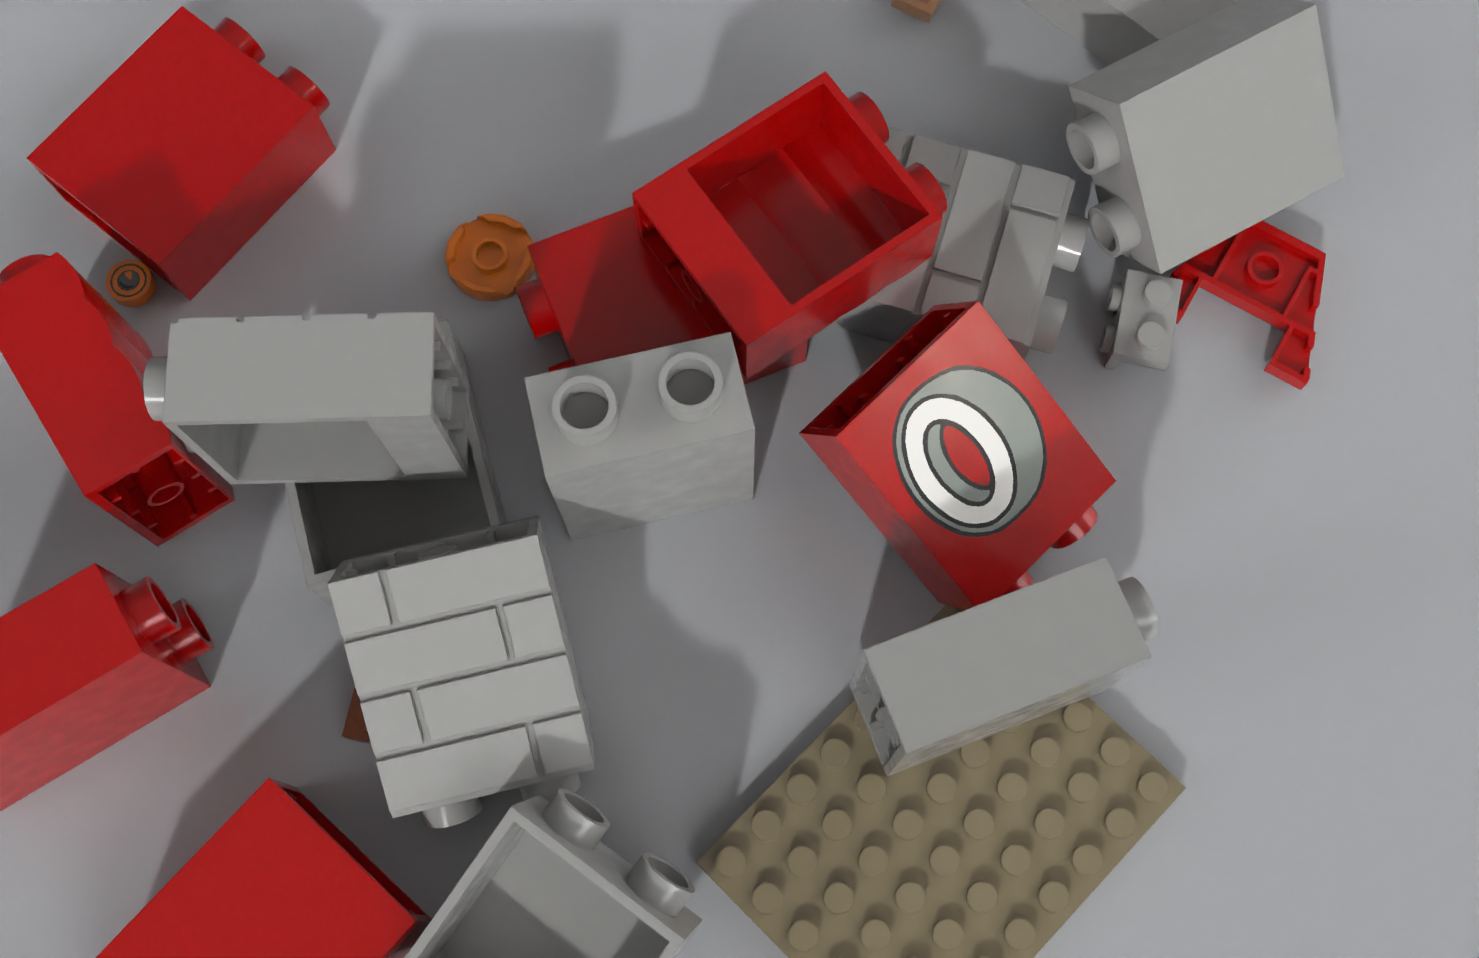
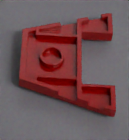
(1270, 279)

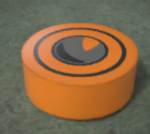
(131, 283)

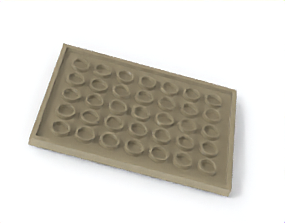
(948, 855)

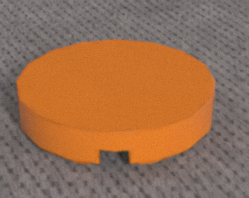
(489, 257)

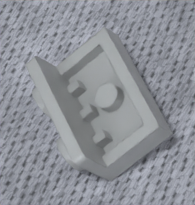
(1142, 320)

